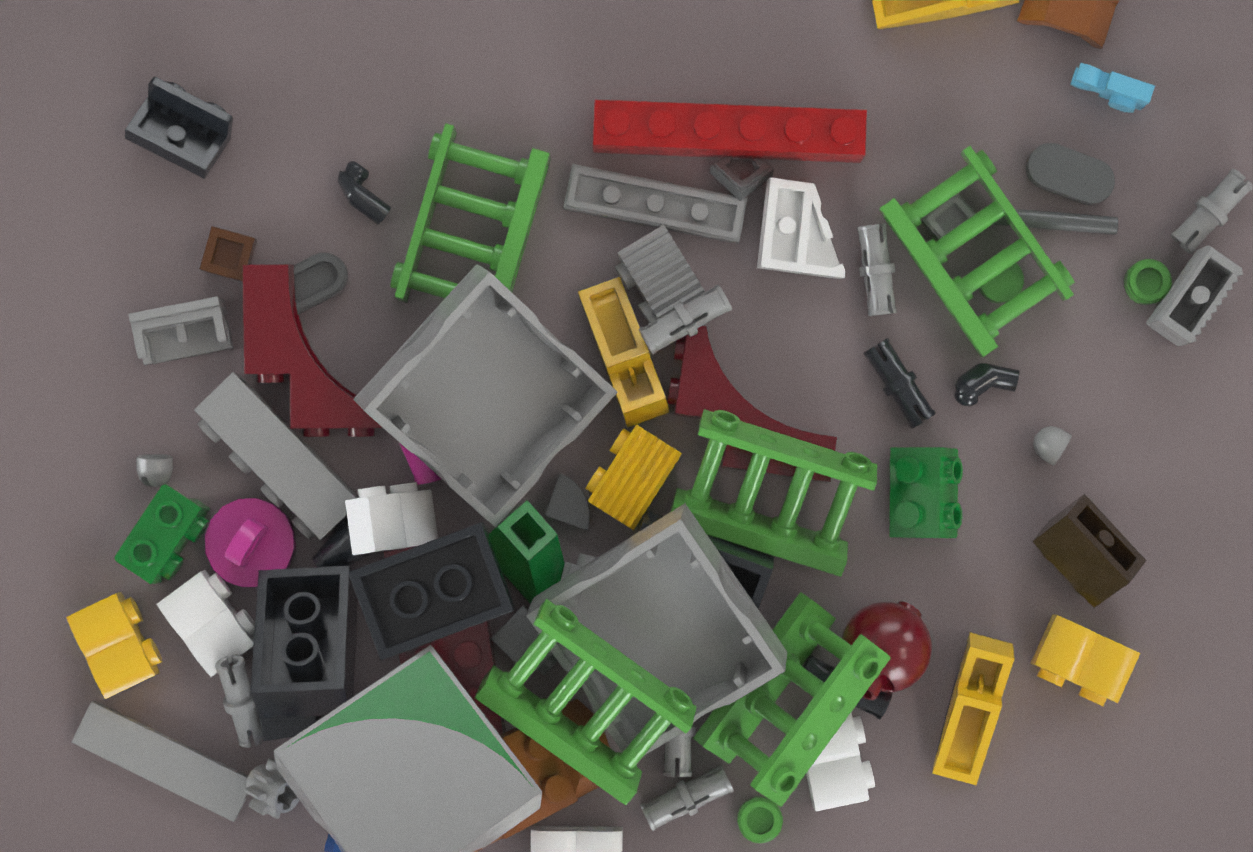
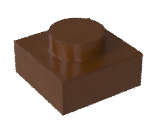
(227, 253)

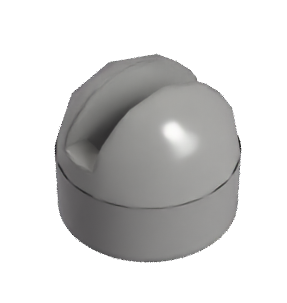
(1051, 443)
(154, 469)

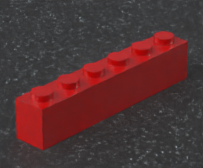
(729, 131)

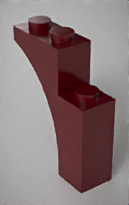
(279, 346)
(706, 387)

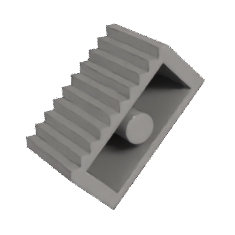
(658, 273)
(1194, 296)

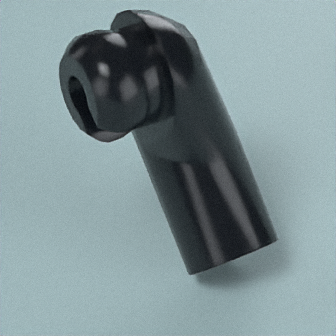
(359, 196)
(980, 379)

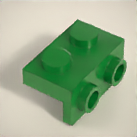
(924, 492)
(162, 534)

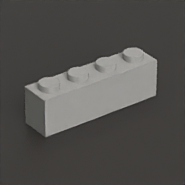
(276, 455)

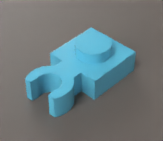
(1121, 91)

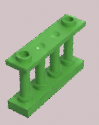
(515, 215)
(958, 291)
(780, 534)
(731, 725)
(581, 744)

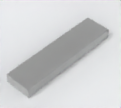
(655, 203)
(162, 760)

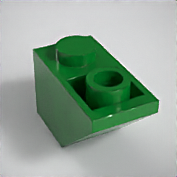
(528, 551)

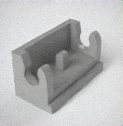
(181, 330)

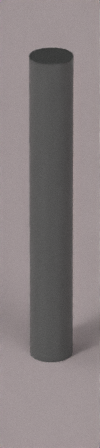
(1065, 221)

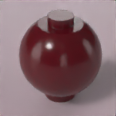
(901, 635)

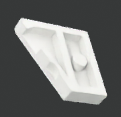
(795, 232)

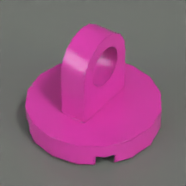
(249, 538)

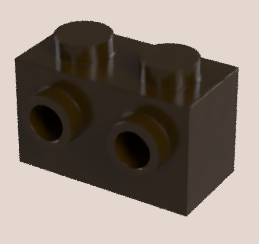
(1089, 551)

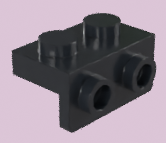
(180, 127)

